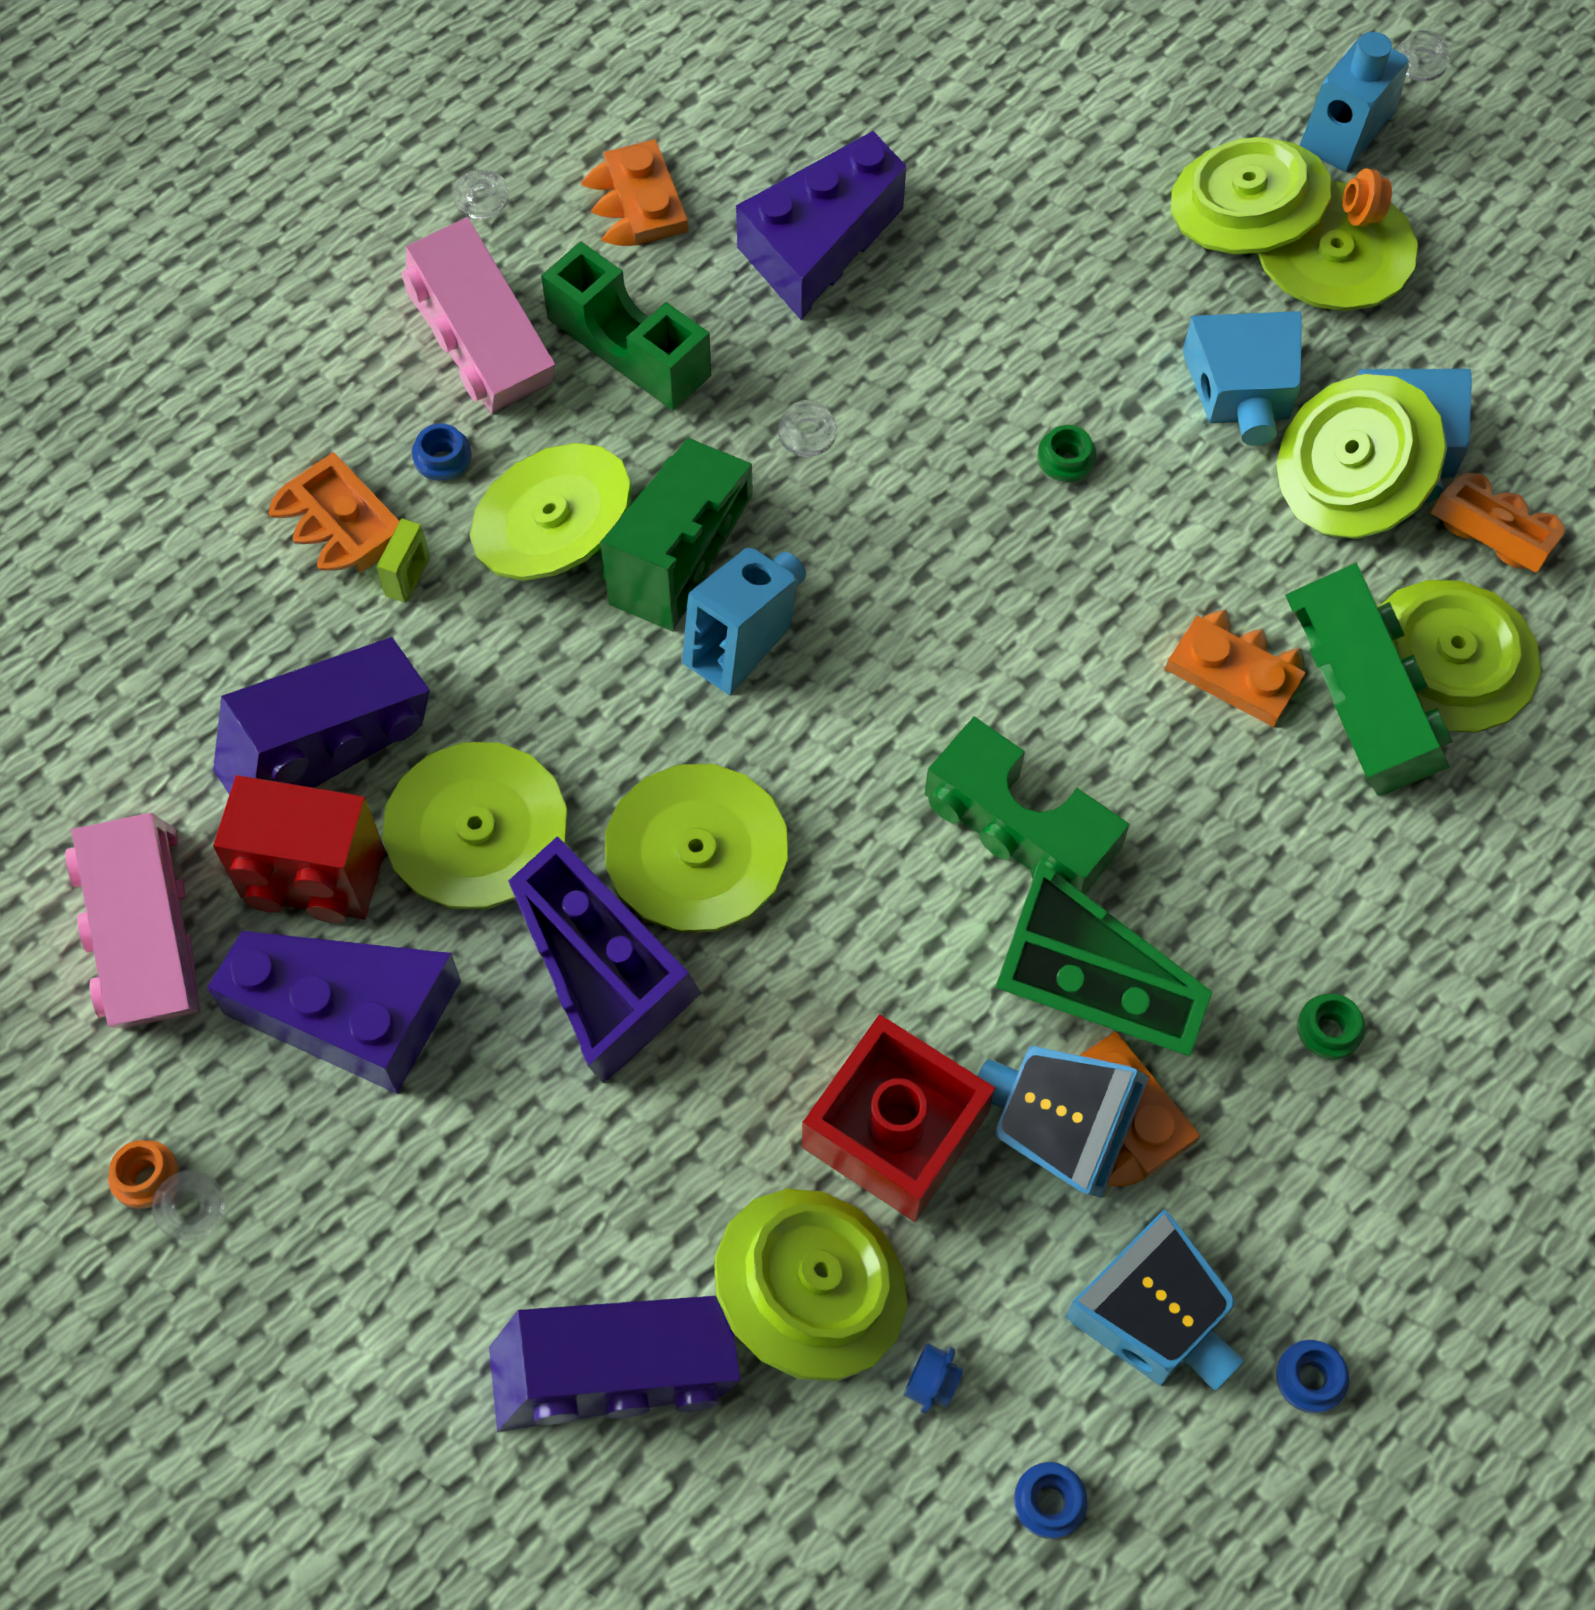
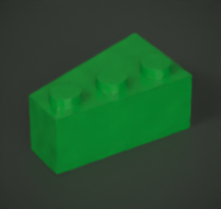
(674, 532)
(1370, 680)
(1098, 969)

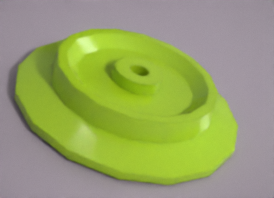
(1251, 195)
(1344, 263)
(1361, 456)
(550, 511)
(1470, 651)
(462, 789)
(687, 811)
(810, 1284)

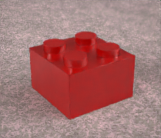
(300, 849)
(897, 1117)

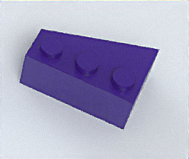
(821, 218)
(320, 717)
(602, 960)
(338, 999)
(611, 1361)

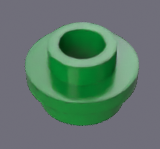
(1071, 440)
(1341, 1011)

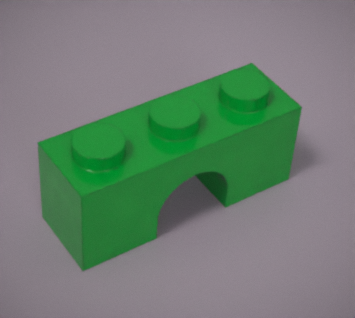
(658, 352)
(973, 786)

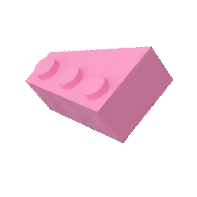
(476, 316)
(133, 920)

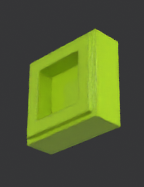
(403, 561)

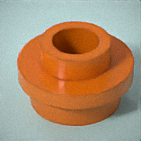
(1367, 198)
(130, 1161)

